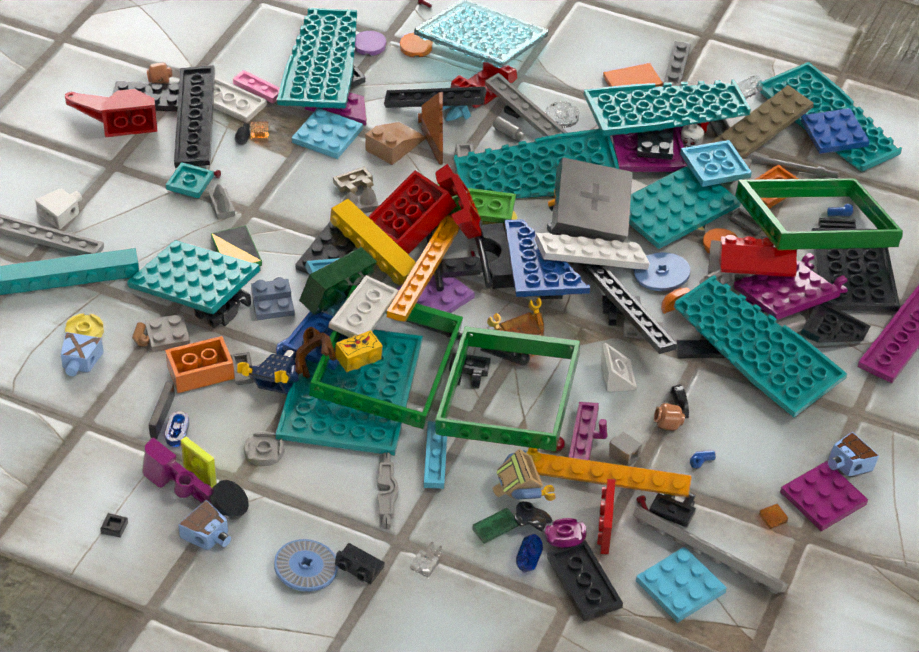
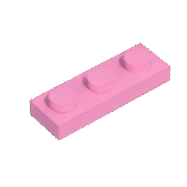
(256, 86)

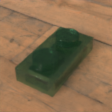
(494, 525)

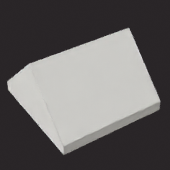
(616, 370)

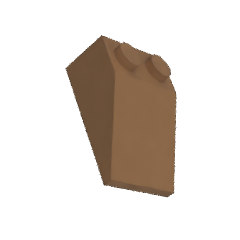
(392, 141)

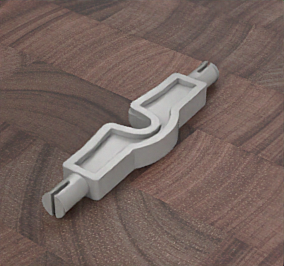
(387, 498)

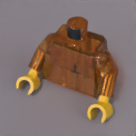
(526, 323)

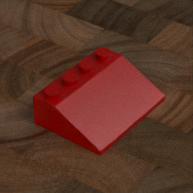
(413, 210)

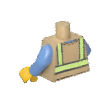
(520, 478)

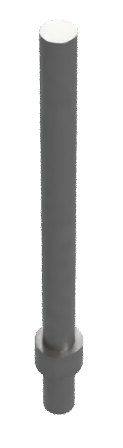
(819, 172)

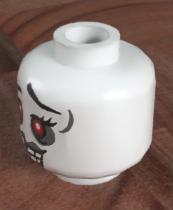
(692, 135)

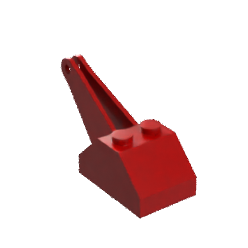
(121, 113)

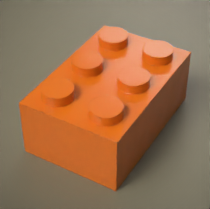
(199, 364)

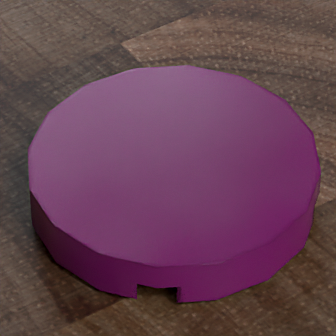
(565, 532)

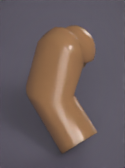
(138, 335)

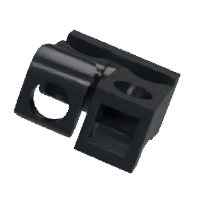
(227, 311)

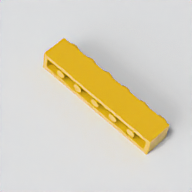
(373, 240)

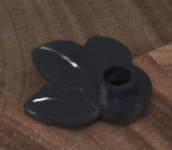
(528, 514)

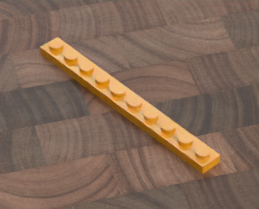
(423, 270)

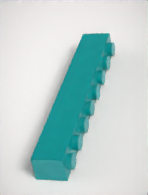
(68, 271)

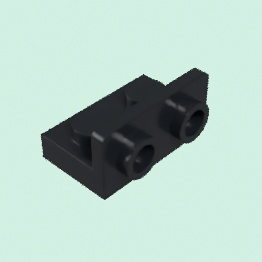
(359, 563)

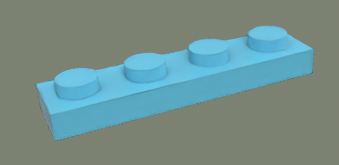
(435, 458)

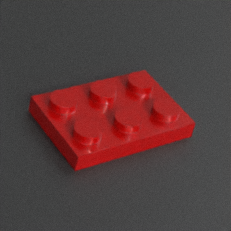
(606, 519)

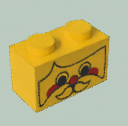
(358, 351)

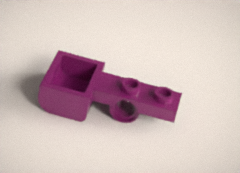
(161, 467)

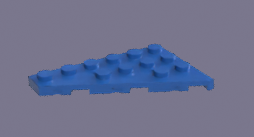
(532, 272)

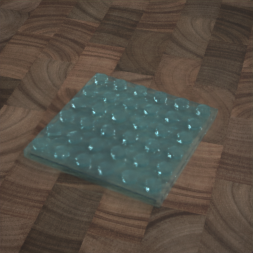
(481, 33)

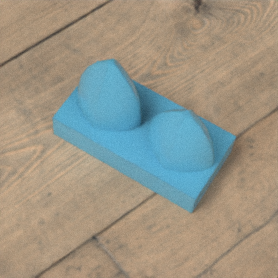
(456, 112)

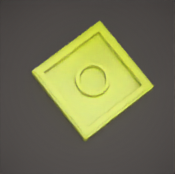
(198, 462)

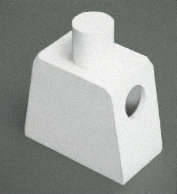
(58, 207)

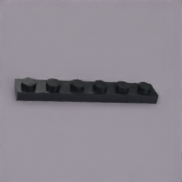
(451, 96)

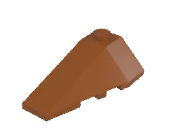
(432, 124)

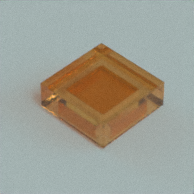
(259, 129)
(773, 516)

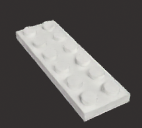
(591, 251)

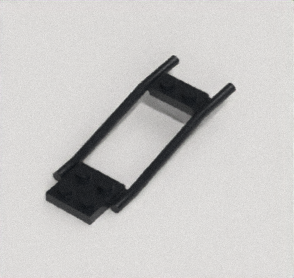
(463, 266)

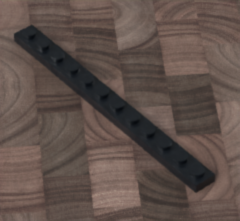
(628, 305)

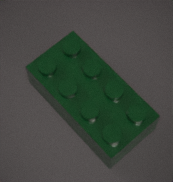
(334, 281)

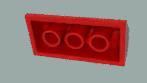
(755, 257)

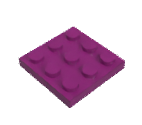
(823, 496)

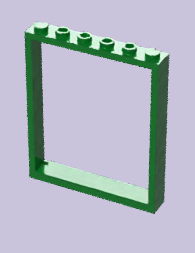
(751, 191)
(419, 314)
(513, 343)

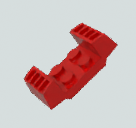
(479, 79)
(467, 218)

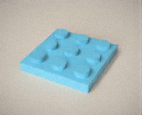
(327, 133)
(715, 163)
(681, 584)

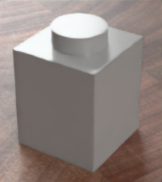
(624, 449)

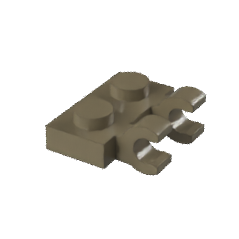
(353, 179)

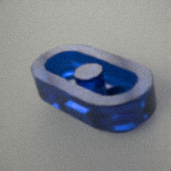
(176, 428)
(529, 553)

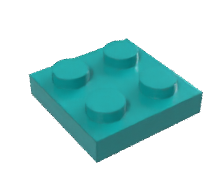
(189, 180)

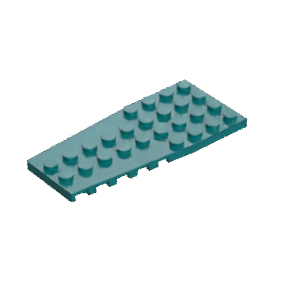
(321, 61)
(830, 97)
(652, 108)
(531, 166)
(761, 349)

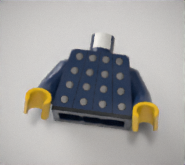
(273, 374)

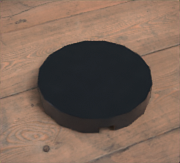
(229, 499)

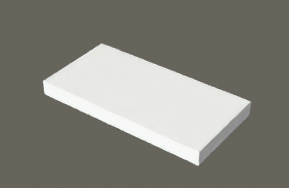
(236, 101)
(363, 308)

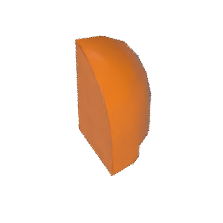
(669, 300)

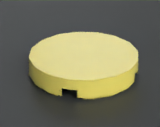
(85, 325)

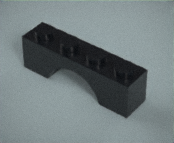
(496, 242)

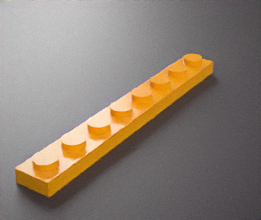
(625, 476)

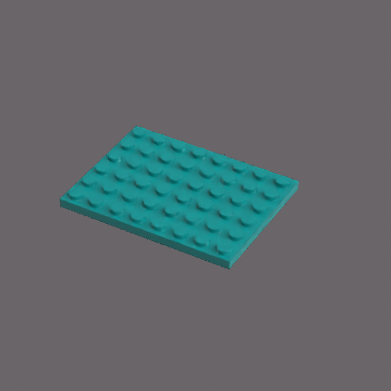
(338, 426)

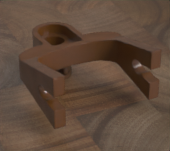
(312, 339)

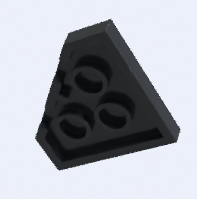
(833, 325)

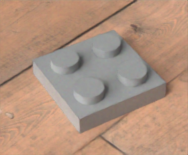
(167, 332)

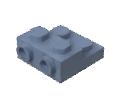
(272, 298)

